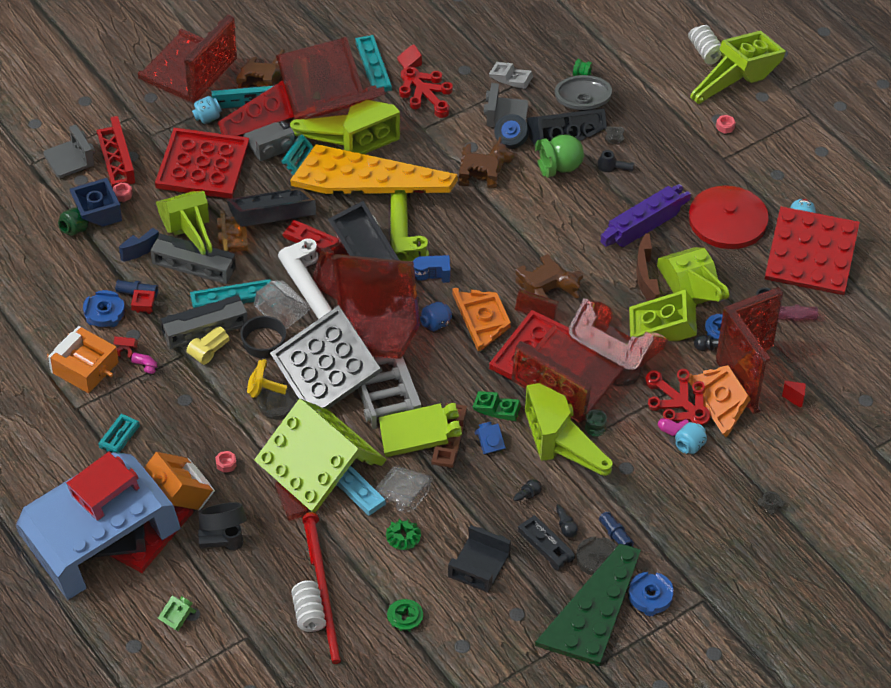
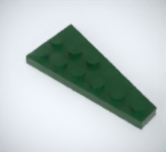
(589, 618)

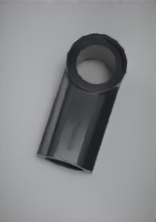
(221, 538)

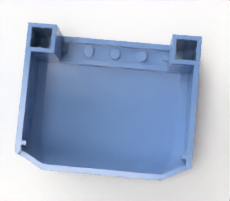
(66, 534)

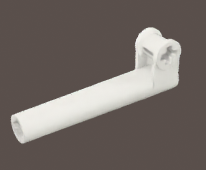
(295, 260)

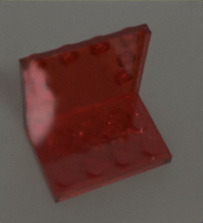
(193, 63)
(323, 79)
(378, 301)
(745, 335)
(567, 369)

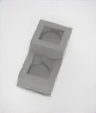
(509, 75)

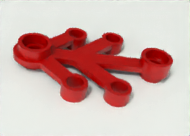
(412, 76)
(679, 400)

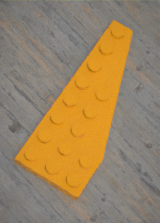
(341, 170)

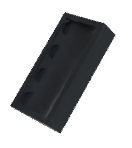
(272, 207)
(361, 233)

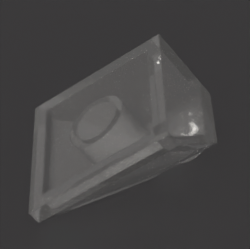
(281, 302)

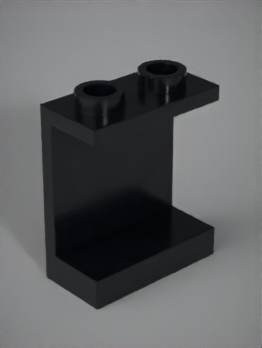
(131, 543)
(480, 559)

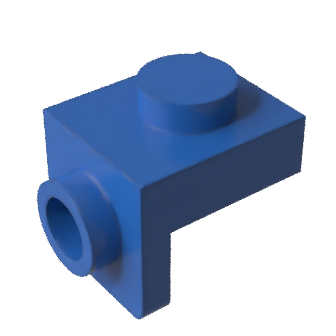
(490, 437)

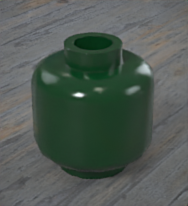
(71, 222)

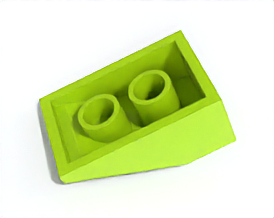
(669, 315)

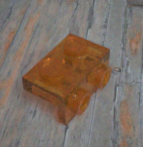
(232, 235)

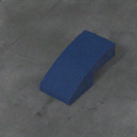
(135, 247)

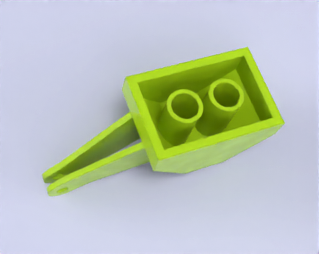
(743, 56)
(361, 131)
(185, 215)
(695, 272)
(556, 433)

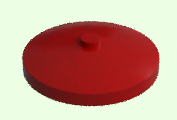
(728, 217)

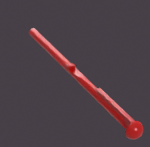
(309, 521)

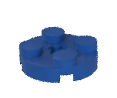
(105, 318)
(650, 604)

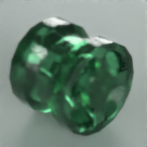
(599, 418)

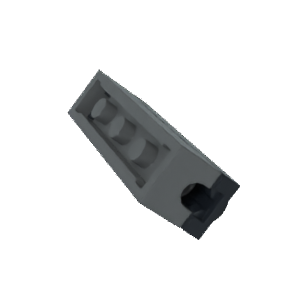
(187, 258)
(199, 321)

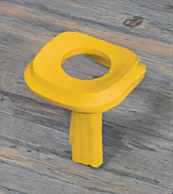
(257, 382)

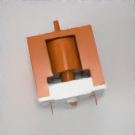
(83, 359)
(179, 480)

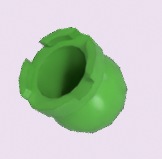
(561, 154)

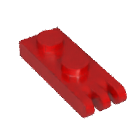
(298, 231)

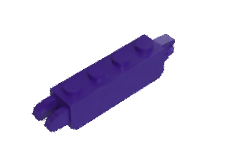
(645, 216)

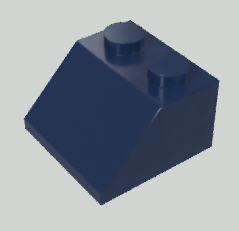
(97, 202)

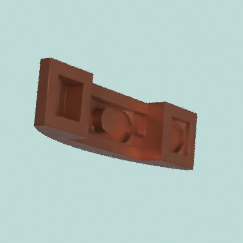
(648, 286)
(446, 454)

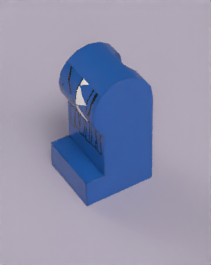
(432, 267)

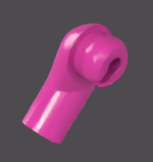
(148, 361)
(671, 427)

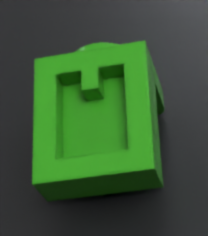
(176, 612)

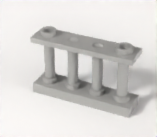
(404, 388)

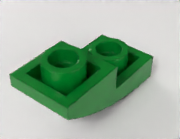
(494, 406)

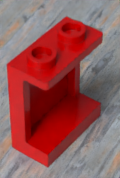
(101, 483)

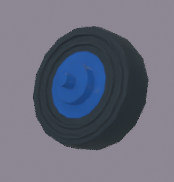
(512, 130)

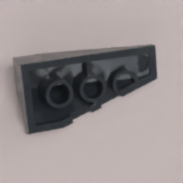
(577, 124)

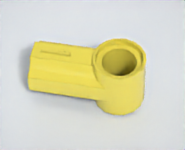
(204, 348)

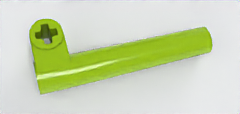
(404, 247)

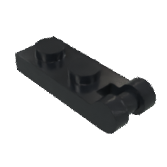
(546, 542)

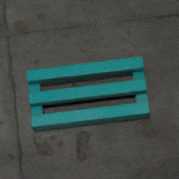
(288, 157)
(125, 437)

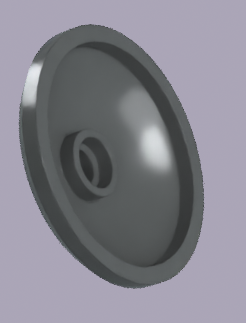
(583, 92)

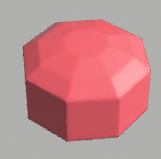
(725, 124)
(123, 191)
(226, 461)

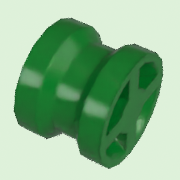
(582, 68)

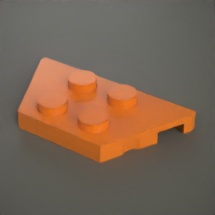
(482, 315)
(722, 396)

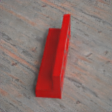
(119, 143)

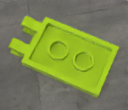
(419, 429)

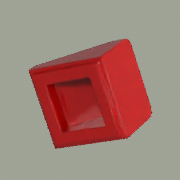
(410, 57)
(794, 392)

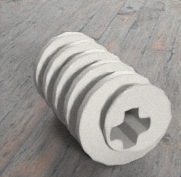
(705, 43)
(308, 606)

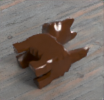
(259, 73)
(482, 165)
(548, 277)

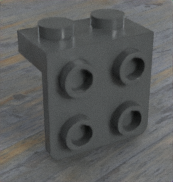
(499, 107)
(270, 141)
(72, 155)

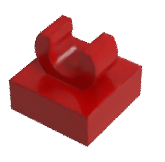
(143, 301)
(125, 343)

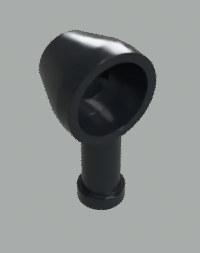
(608, 163)

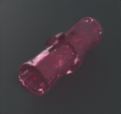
(798, 312)

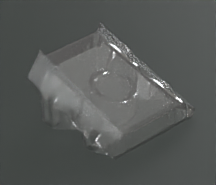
(404, 487)

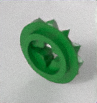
(396, 539)
(398, 609)

